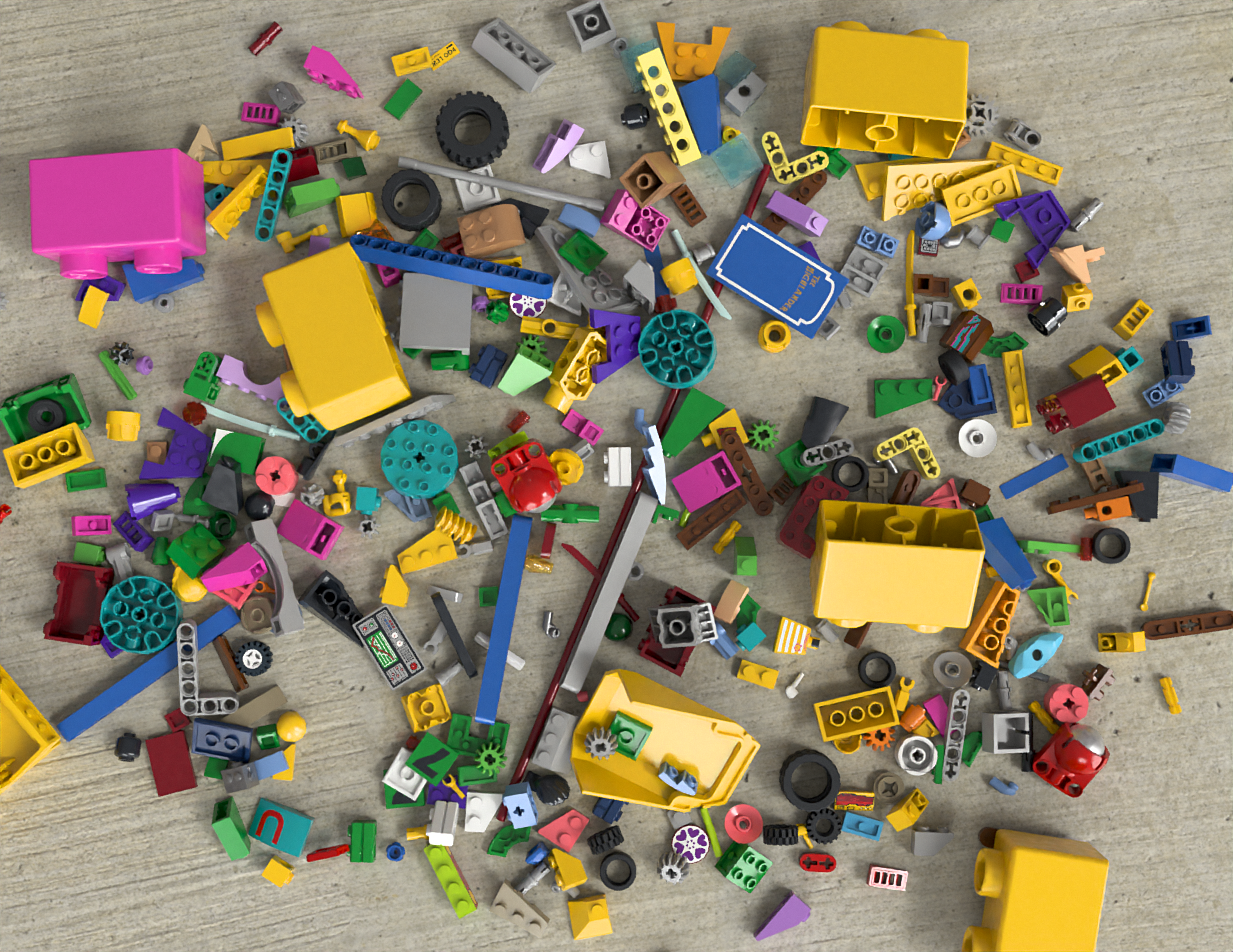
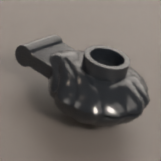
(549, 788)

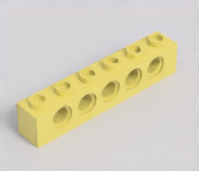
(690, 151)

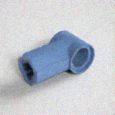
(724, 643)

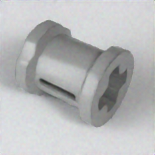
(977, 237)
(703, 253)

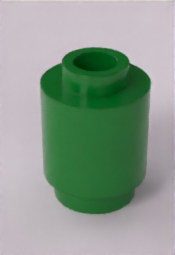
(503, 504)

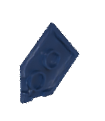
(959, 403)

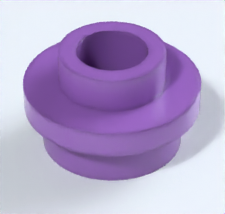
(480, 303)
(144, 365)

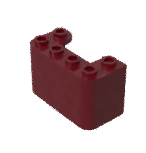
(1075, 404)
(790, 532)
(79, 603)
(672, 658)

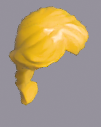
(186, 588)

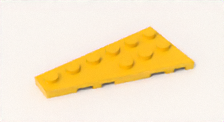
(920, 182)

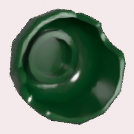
(222, 525)
(619, 627)

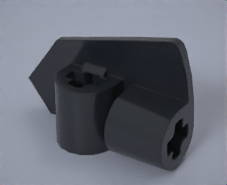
(530, 215)
(822, 421)
(309, 465)

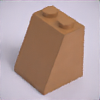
(652, 178)

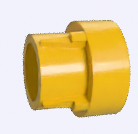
(679, 276)
(778, 327)
(122, 425)

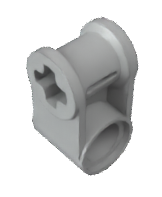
(1022, 133)

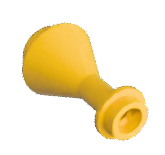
(367, 138)

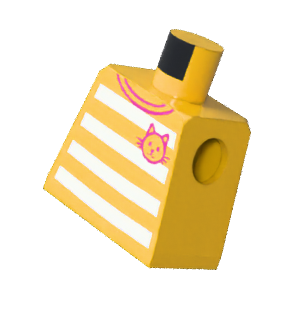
(793, 638)

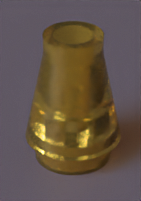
(537, 565)

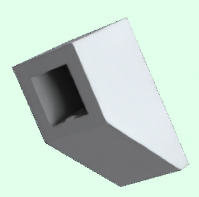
(929, 841)

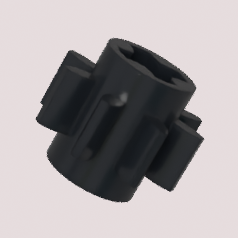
(126, 352)

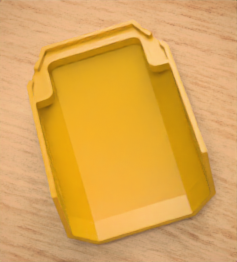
(682, 735)

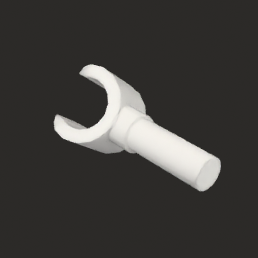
(790, 691)

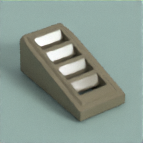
(343, 143)

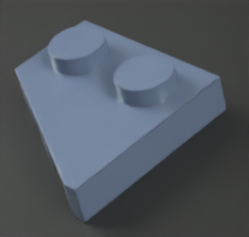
(414, 509)

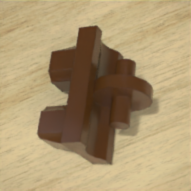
(1095, 680)

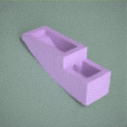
(557, 146)

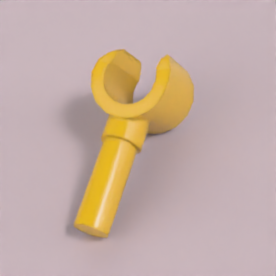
(452, 784)
(803, 831)

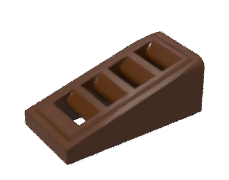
(689, 195)
(778, 498)

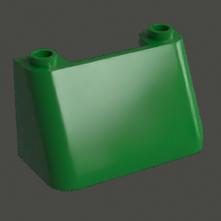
(64, 389)

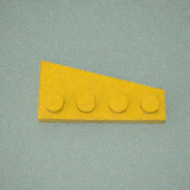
(233, 172)
(873, 175)
(239, 200)

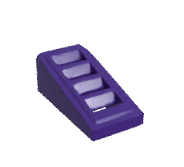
(142, 540)

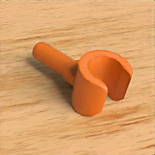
(266, 588)

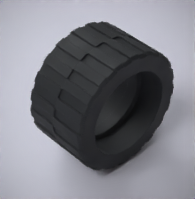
(395, 184)
(829, 793)

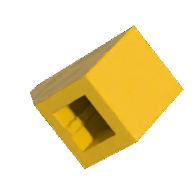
(396, 588)
(1122, 641)
(907, 810)
(567, 868)

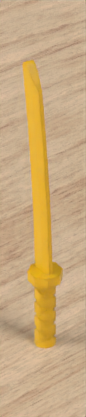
(910, 306)

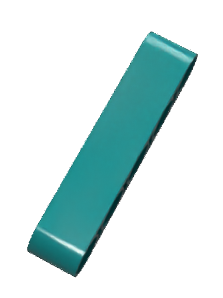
(280, 188)
(1126, 440)

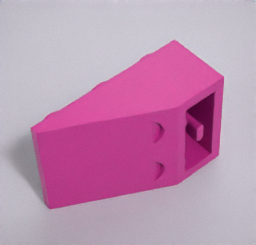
(325, 69)
(633, 223)
(706, 481)
(310, 529)
(238, 569)

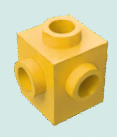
(1076, 297)

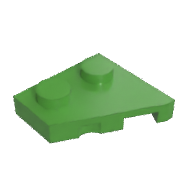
(1052, 604)

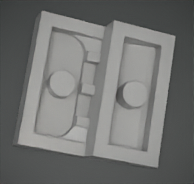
(863, 271)

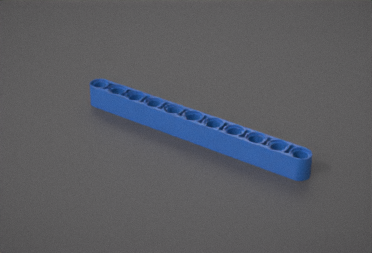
(452, 266)
(503, 620)
(143, 676)

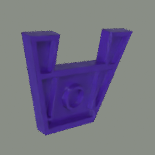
(1042, 216)
(621, 341)
(186, 453)

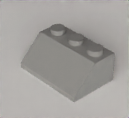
(556, 741)

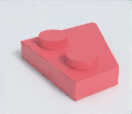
(944, 497)
(237, 595)
(565, 829)

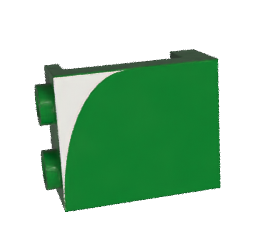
(241, 447)

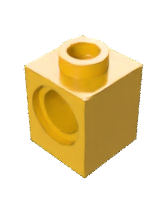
(970, 287)
(278, 871)

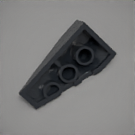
(332, 605)

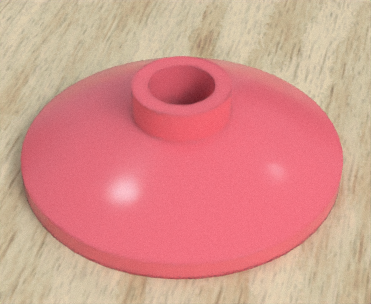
(748, 815)

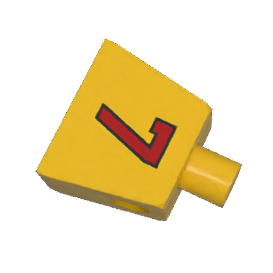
(727, 421)

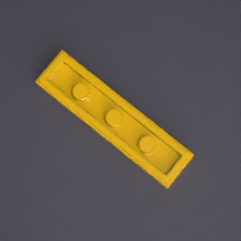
(258, 144)
(1025, 163)
(1016, 389)

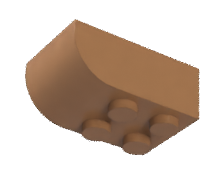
(491, 230)

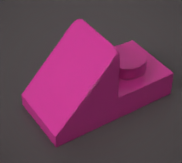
(91, 525)

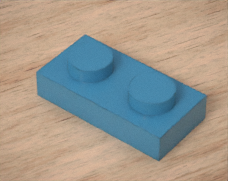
(862, 825)

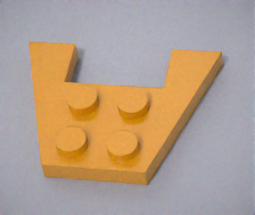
(690, 60)

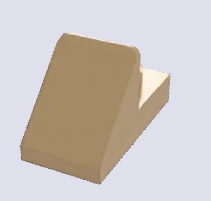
(201, 142)

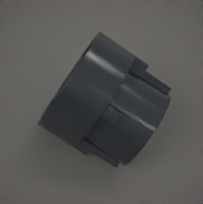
(1047, 316)

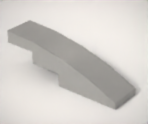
(483, 499)

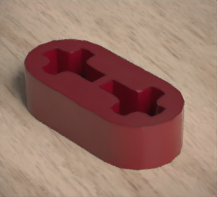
(548, 540)

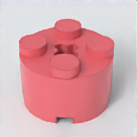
(268, 483)
(1074, 710)

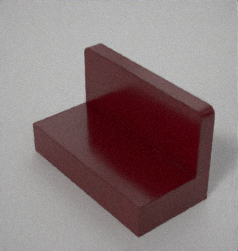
(302, 165)

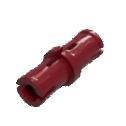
(265, 38)

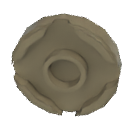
(257, 614)

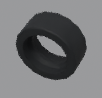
(854, 460)
(1125, 545)
(862, 669)
(617, 886)

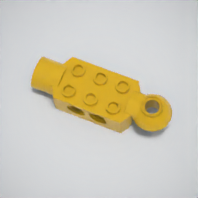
(573, 370)

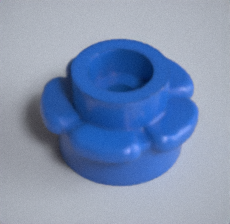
(390, 852)

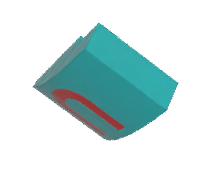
(281, 827)

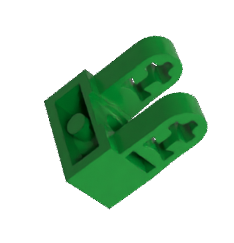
(204, 384)

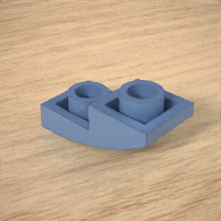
(580, 219)
(877, 242)
(1161, 392)
(271, 765)
(683, 782)

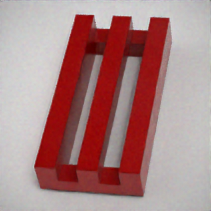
(328, 852)

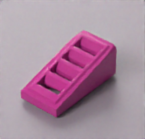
(259, 120)
(389, 277)
(1029, 287)

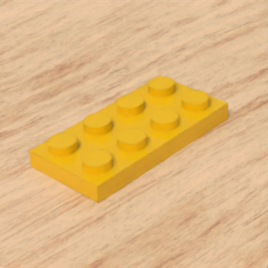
(979, 193)

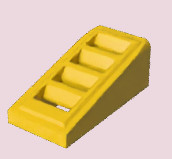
(1124, 328)

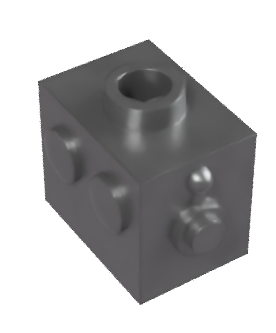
(286, 97)
(240, 777)

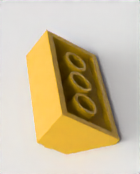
(48, 455)
(856, 714)

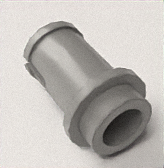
(823, 627)

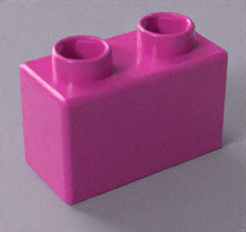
(117, 210)

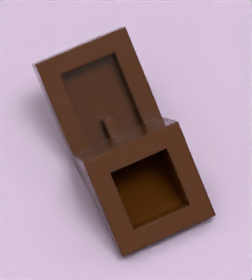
(930, 286)

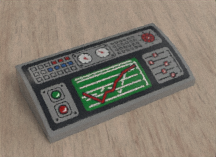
(389, 647)

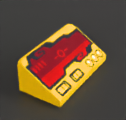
(854, 800)

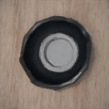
(259, 505)

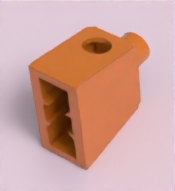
(1116, 508)

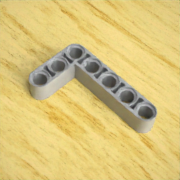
(193, 677)

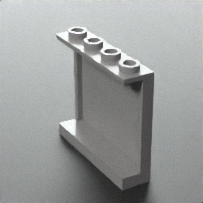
(434, 313)

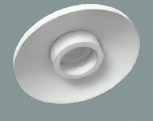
(986, 435)

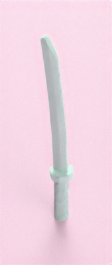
(701, 280)
(271, 430)

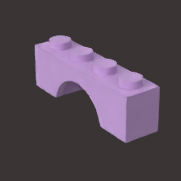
(235, 372)

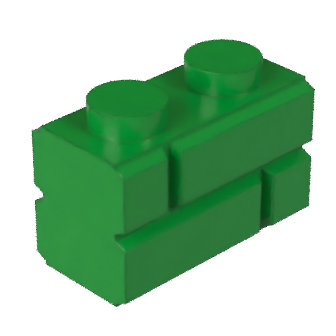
(363, 841)

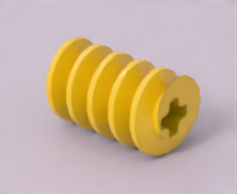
(454, 524)

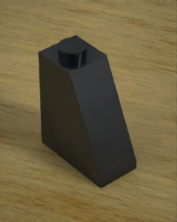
(225, 486)
(1143, 503)

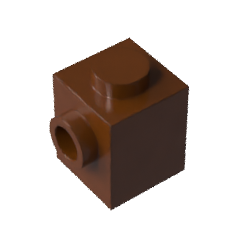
(974, 493)

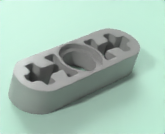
(832, 446)

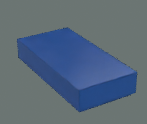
(979, 384)

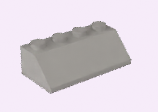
(513, 55)
(640, 285)

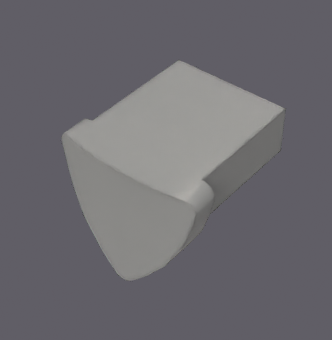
(941, 314)

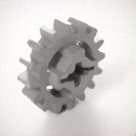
(983, 121)

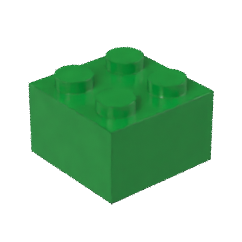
(195, 550)

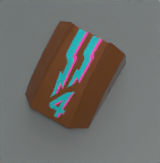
(968, 335)

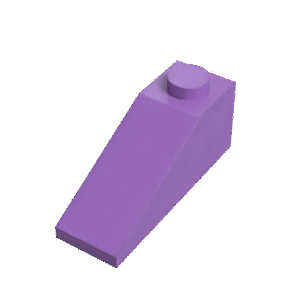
(797, 214)
(785, 916)

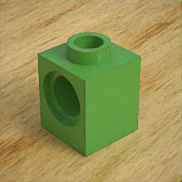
(89, 553)

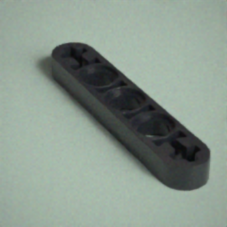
(454, 635)

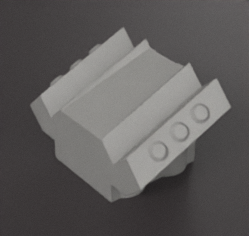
(682, 624)

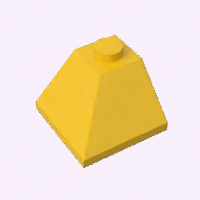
(589, 916)

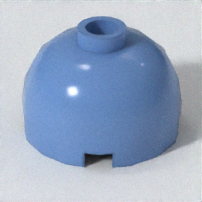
(934, 221)

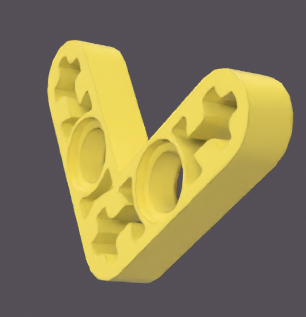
(785, 166)
(913, 447)

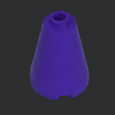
(150, 497)

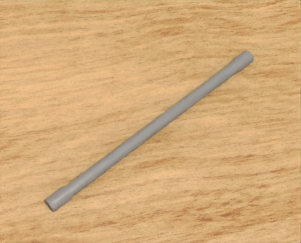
(589, 203)

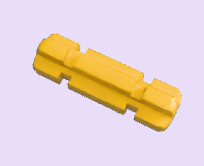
(727, 536)
(1170, 695)
(1043, 717)

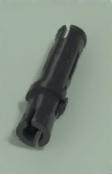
(1027, 766)

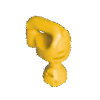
(339, 497)

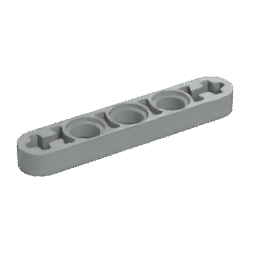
(960, 725)

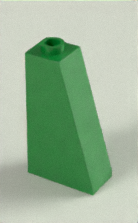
(690, 421)

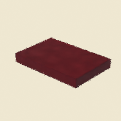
(171, 763)

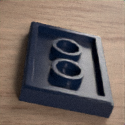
(221, 740)

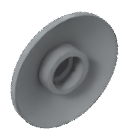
(952, 661)

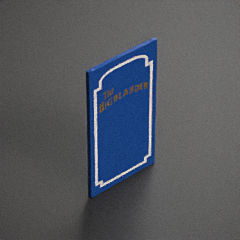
(777, 276)

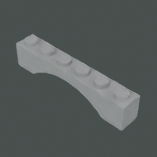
(286, 614)

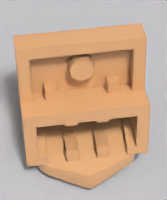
(1075, 261)

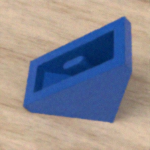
(1191, 328)

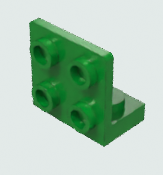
(743, 865)

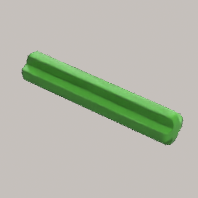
(117, 375)

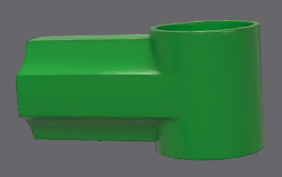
(450, 361)

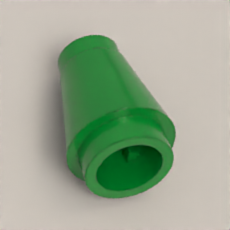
(159, 554)

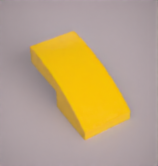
(92, 306)

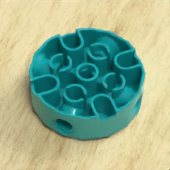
(672, 331)
(409, 443)
(135, 596)

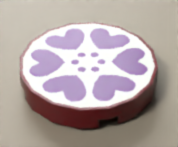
(526, 305)
(691, 843)

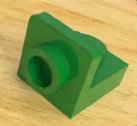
(446, 499)
(668, 513)

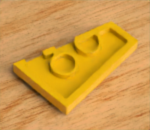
(428, 551)

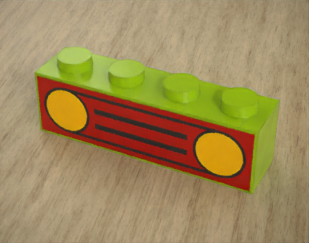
(451, 879)

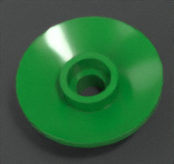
(892, 327)

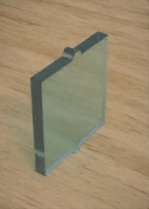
(735, 69)

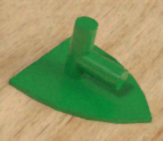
(193, 502)

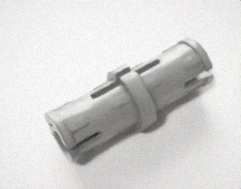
(1086, 215)
(925, 310)
(1003, 690)
(533, 878)

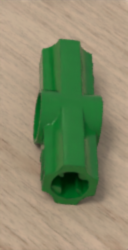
(571, 514)

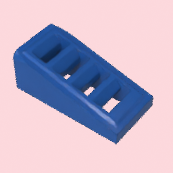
(537, 853)

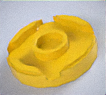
(567, 464)

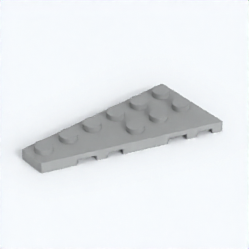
(593, 290)
(416, 410)

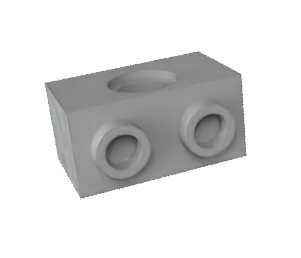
(740, 104)

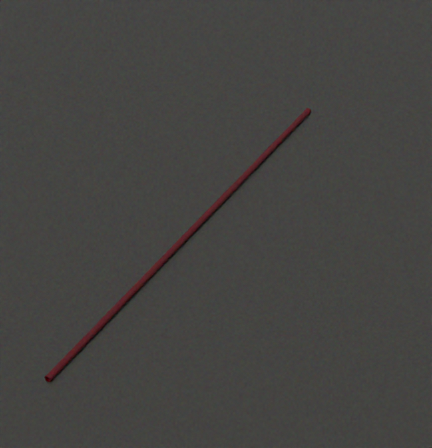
(635, 488)

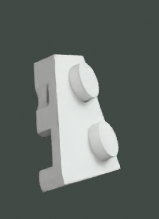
(591, 158)
(565, 297)
(481, 809)

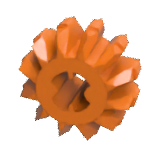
(879, 742)

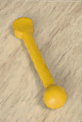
(1144, 607)

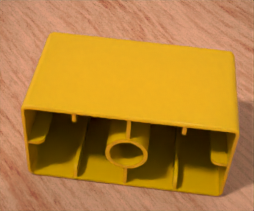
(885, 91)
(333, 338)
(895, 565)
(1038, 895)

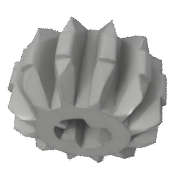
(298, 127)
(1176, 417)
(601, 743)
(673, 867)

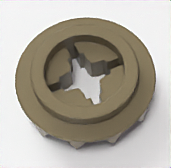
(897, 787)

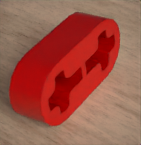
(817, 867)

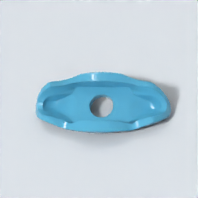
(1023, 663)

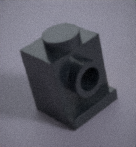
(982, 676)

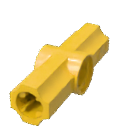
(536, 327)

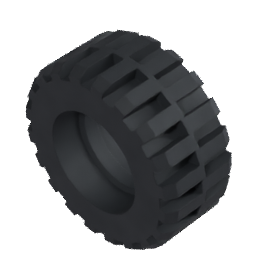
(472, 105)

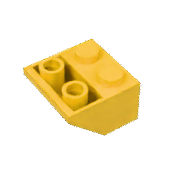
(1100, 362)

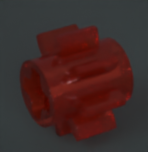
(665, 304)
(194, 413)

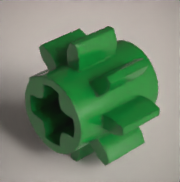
(497, 311)

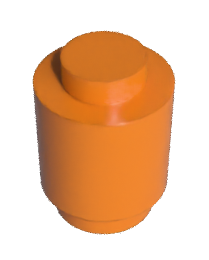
(912, 718)

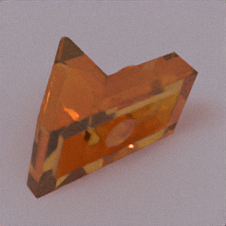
(377, 230)

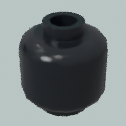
(635, 116)
(127, 747)

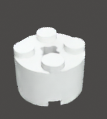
(920, 764)

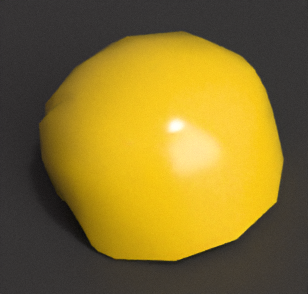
(291, 726)
(848, 744)

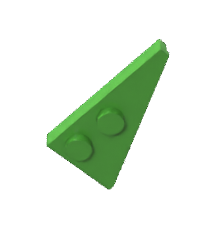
(1046, 547)

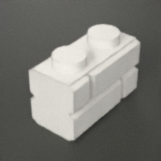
(618, 467)
(443, 824)

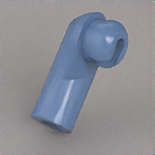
(639, 420)
(1002, 788)

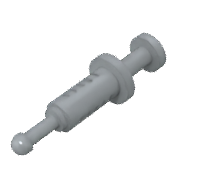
(192, 519)

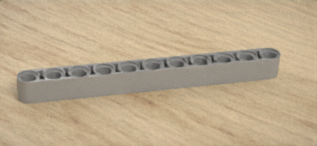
(608, 592)

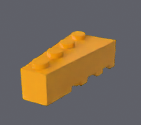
(991, 624)

